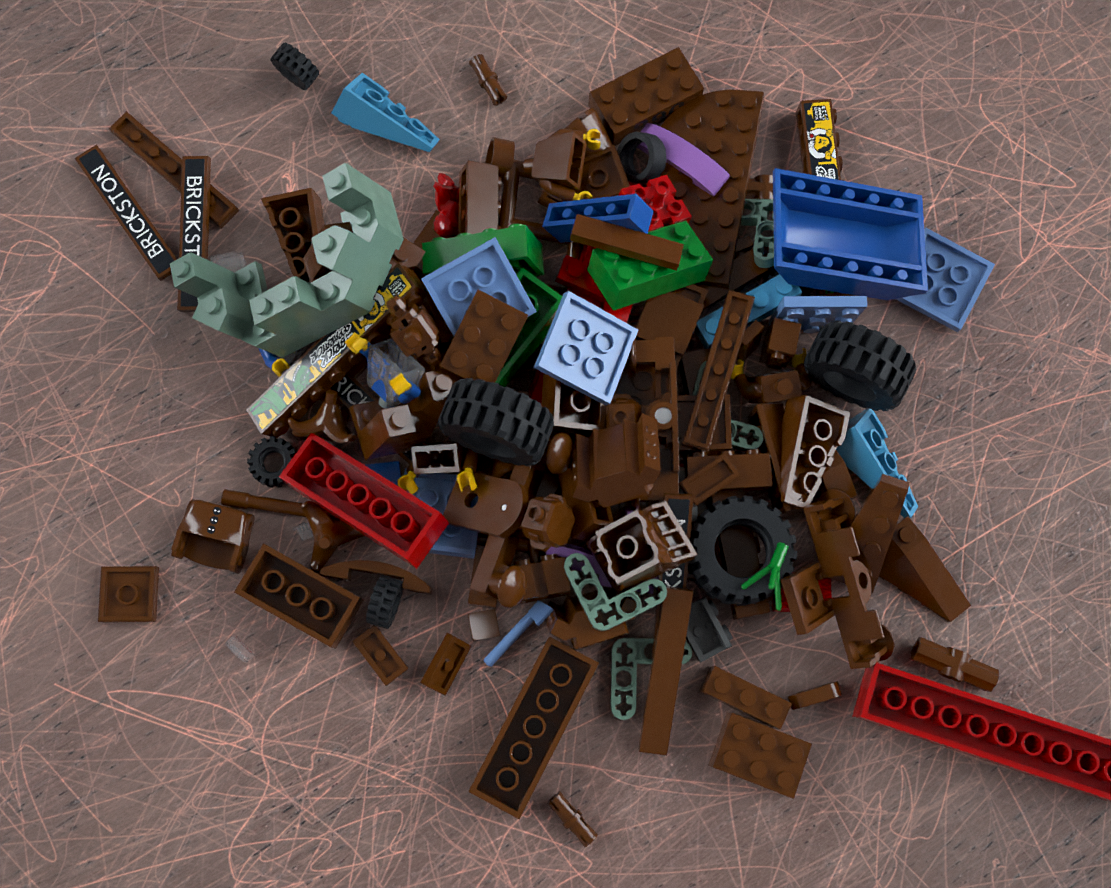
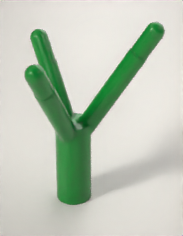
(774, 567)

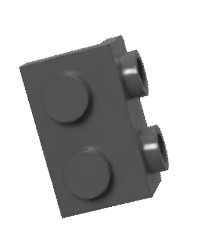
(705, 632)

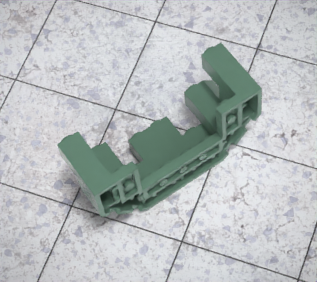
(296, 310)

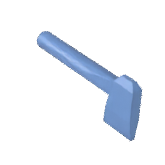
(537, 613)

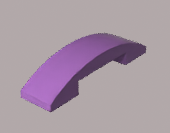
(688, 160)

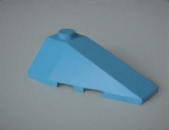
(368, 109)
(868, 455)

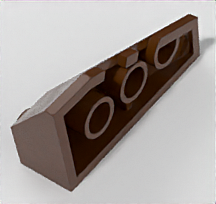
(808, 442)
(920, 573)

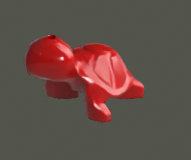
(448, 205)

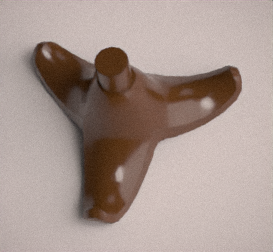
(327, 419)
(327, 534)

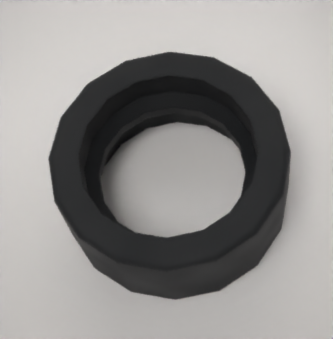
(656, 160)

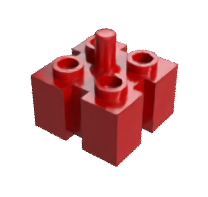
(660, 198)

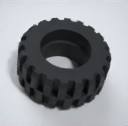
(860, 365)
(496, 422)
(747, 513)

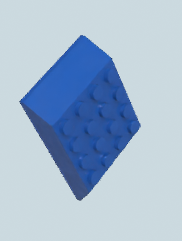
(848, 236)

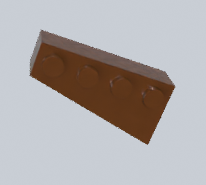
(296, 219)
(876, 524)

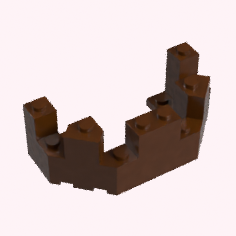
(408, 424)

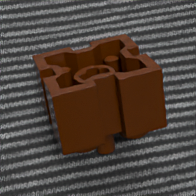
(544, 576)

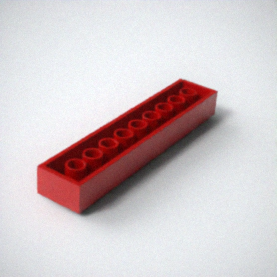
(985, 730)

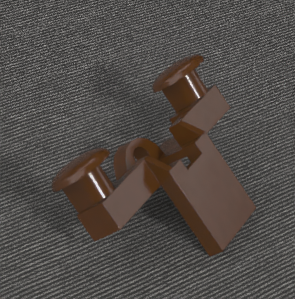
(860, 629)

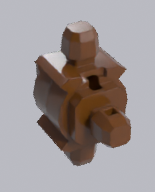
(414, 330)

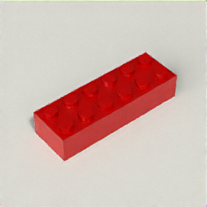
(364, 500)

